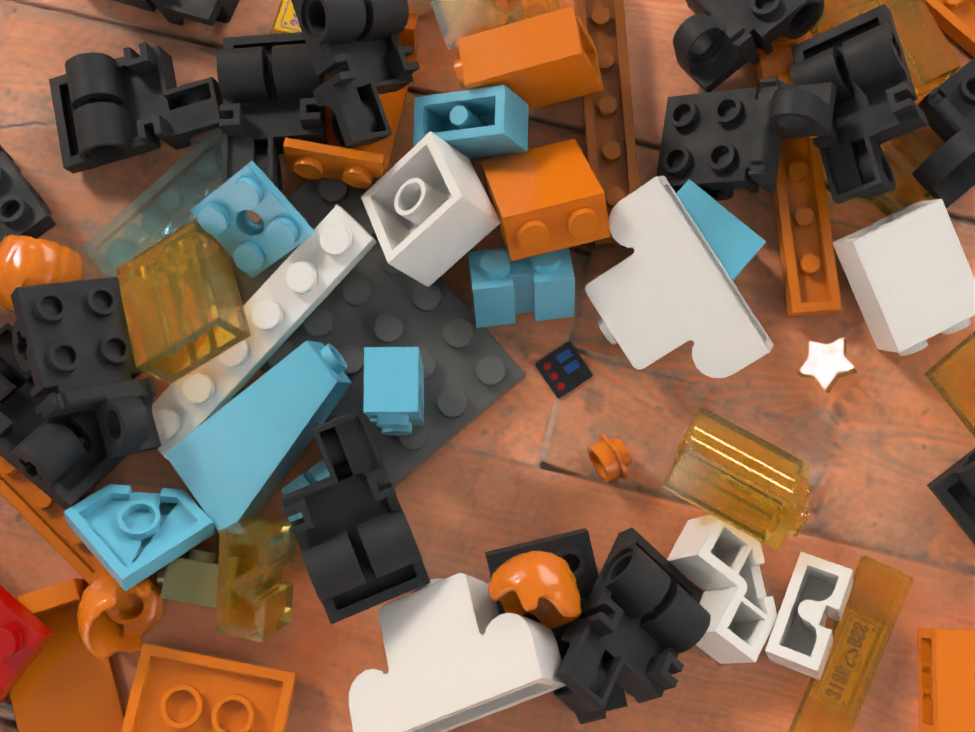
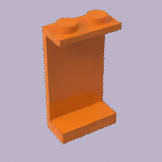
(357, 165)
(64, 682)

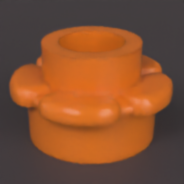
(609, 458)

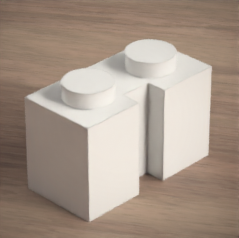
(814, 593)

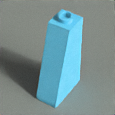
(256, 438)

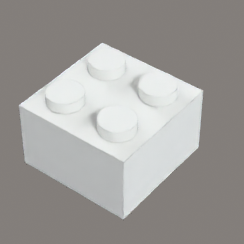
(429, 210)

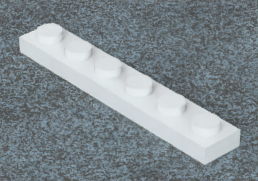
(271, 318)

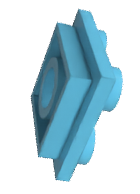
(251, 244)

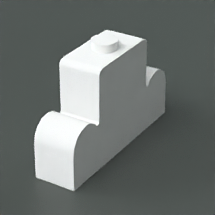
(672, 289)
(452, 661)

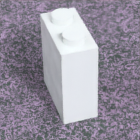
(909, 277)

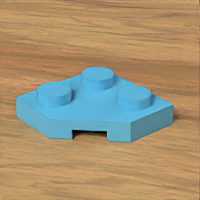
(138, 530)

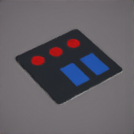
(563, 370)

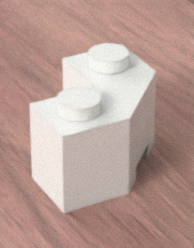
(728, 571)

